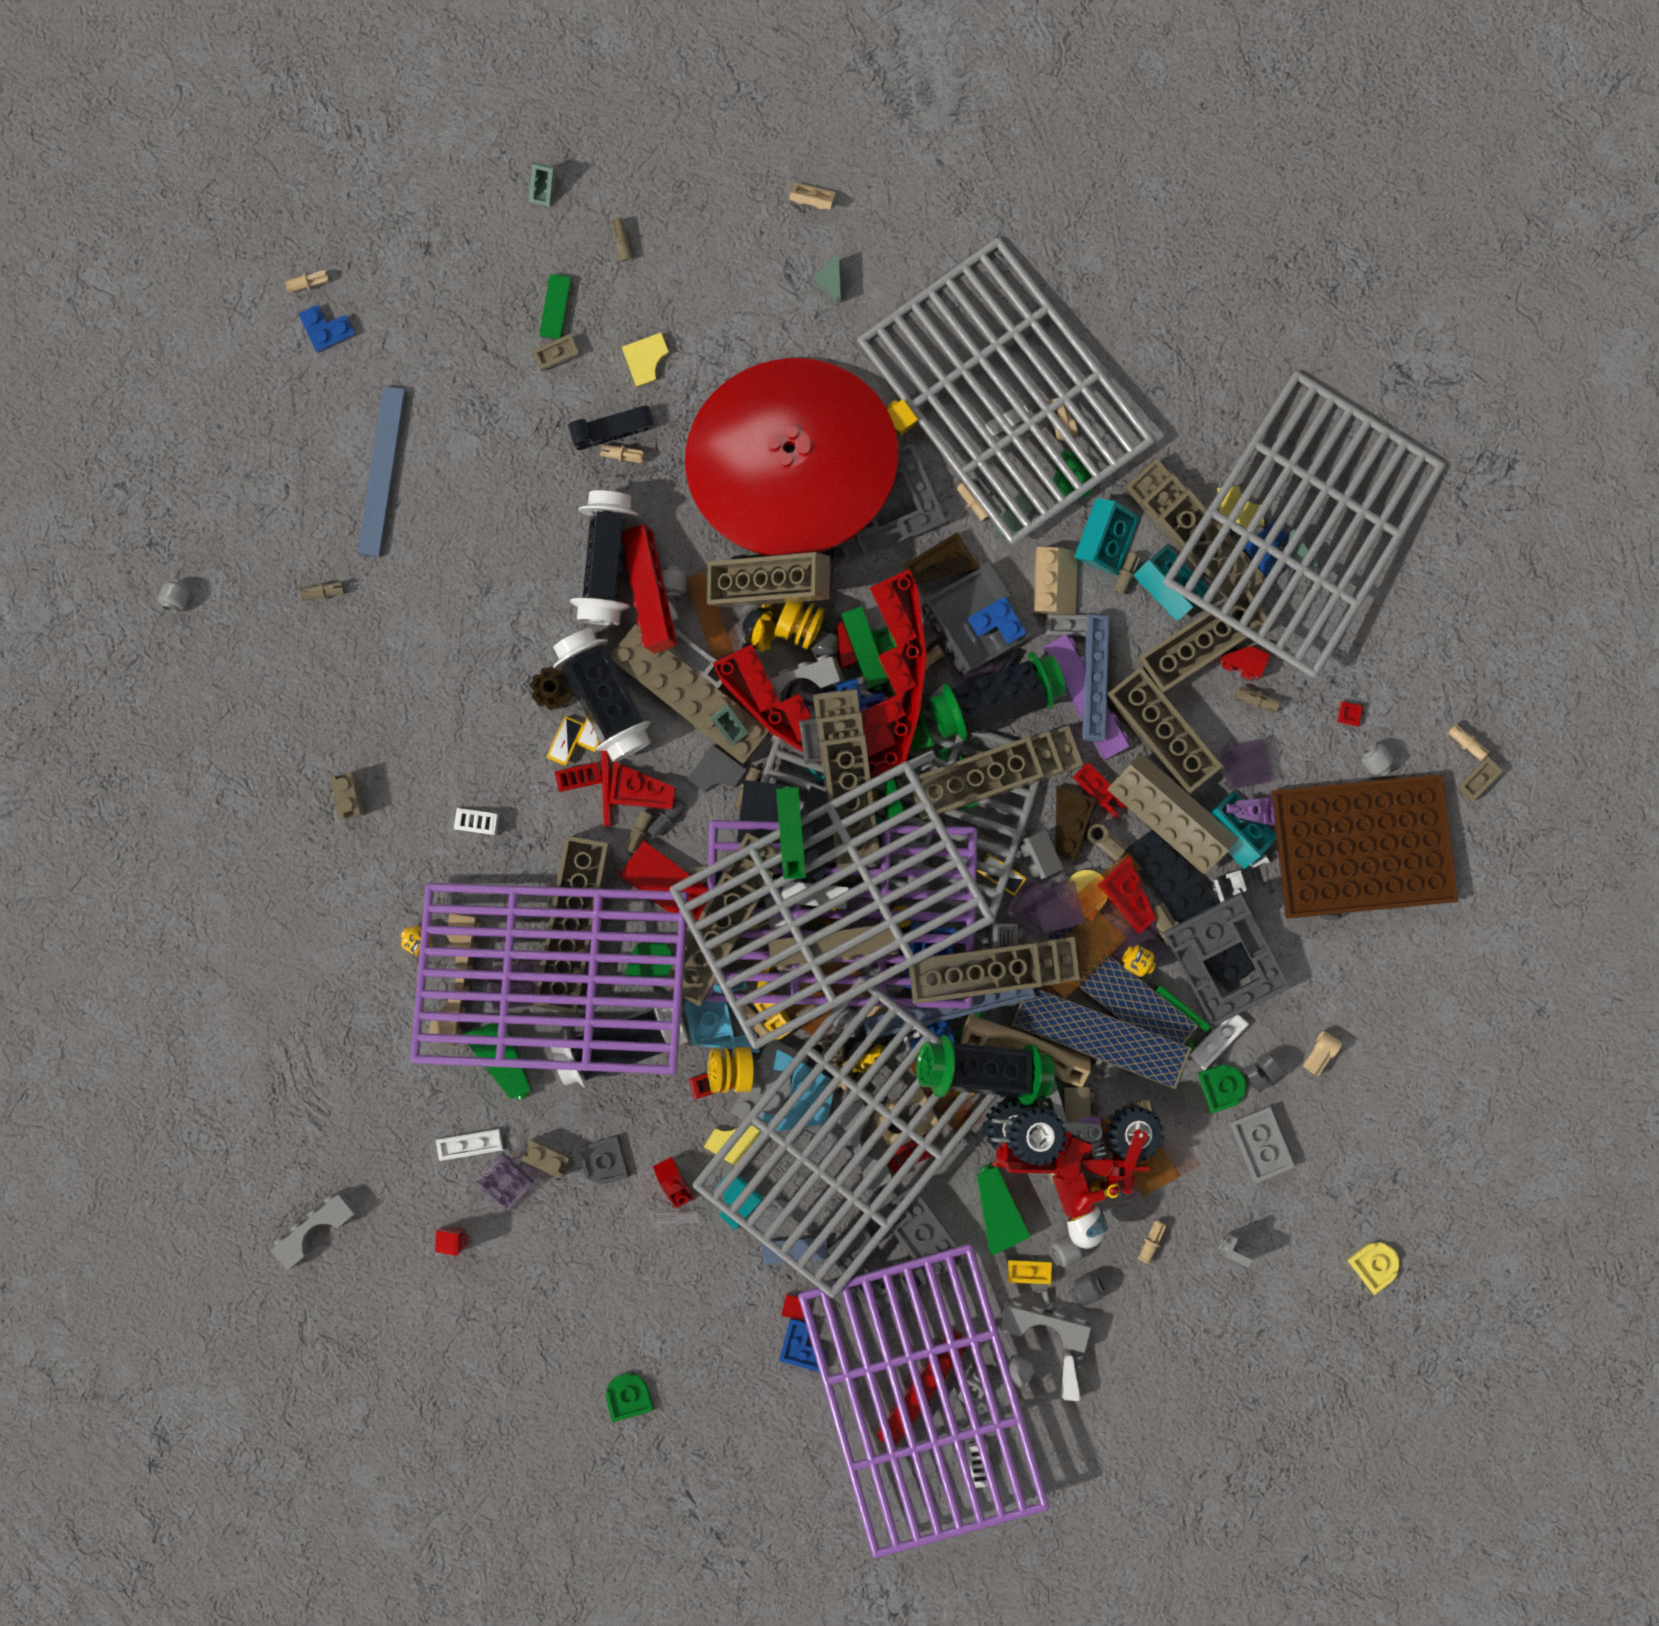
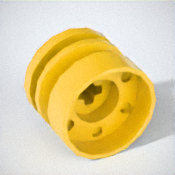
(800, 622)
(734, 1069)

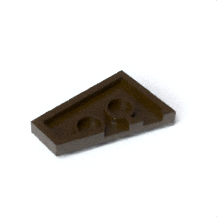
(942, 560)
(1072, 821)

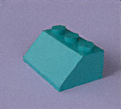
(1107, 536)
(1152, 576)
(1252, 836)

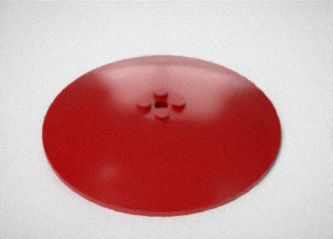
(798, 498)

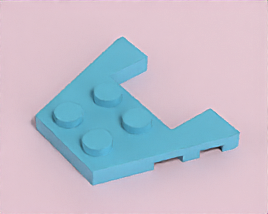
(712, 1025)
(780, 1062)

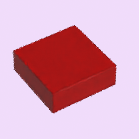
(1349, 714)
(792, 1307)

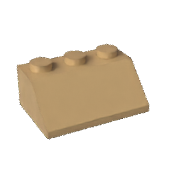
(1055, 581)

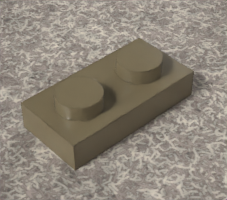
(555, 352)
(1479, 779)

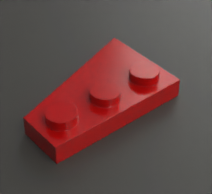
(639, 790)
(1125, 892)

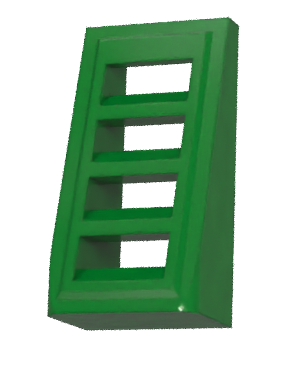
(896, 807)

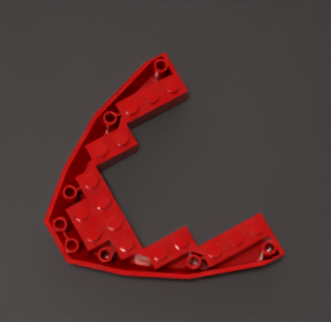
(887, 724)

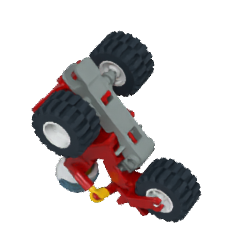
(1042, 1143)

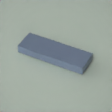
(796, 1251)

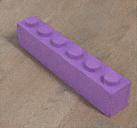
(1074, 676)

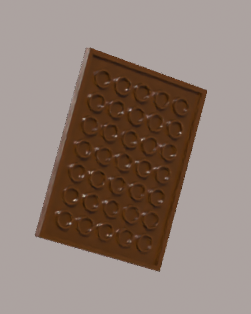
(1364, 846)

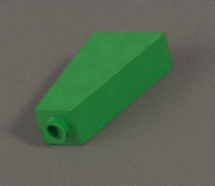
(864, 649)
(790, 833)
(512, 1080)
(1000, 1216)

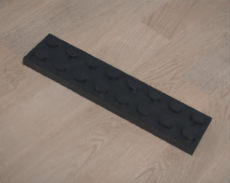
(1184, 898)

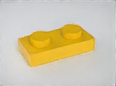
(1029, 1272)

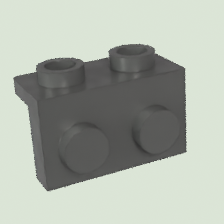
(1230, 885)

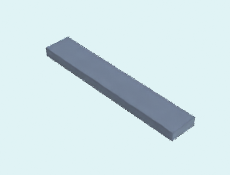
(1096, 678)

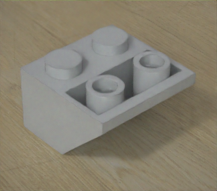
(1041, 855)

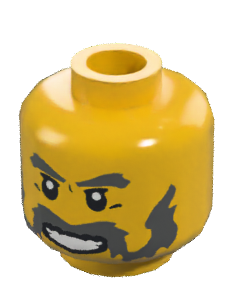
(411, 940)
(1139, 960)

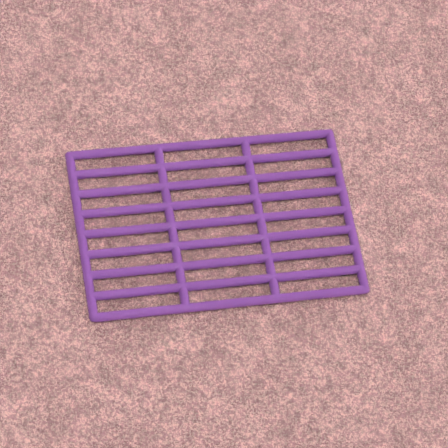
(969, 917)
(591, 978)
(934, 1443)

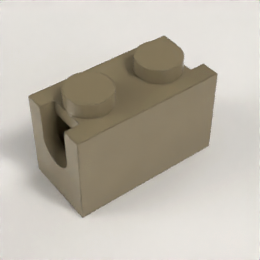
(347, 795)
(546, 1158)

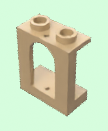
(922, 1128)

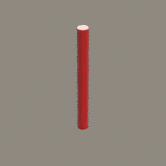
(606, 788)

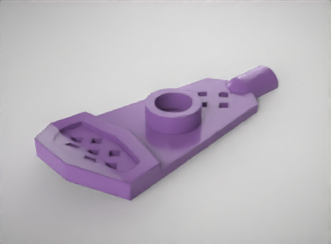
(1263, 813)

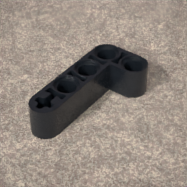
(610, 428)

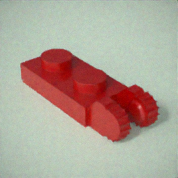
(1097, 788)

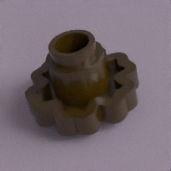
(541, 683)

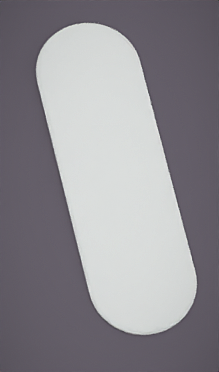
(1011, 416)

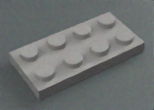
(763, 1079)

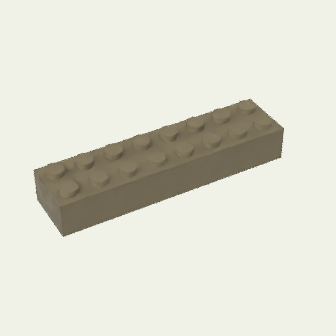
(686, 693)
(581, 866)

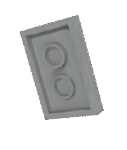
(1261, 1144)

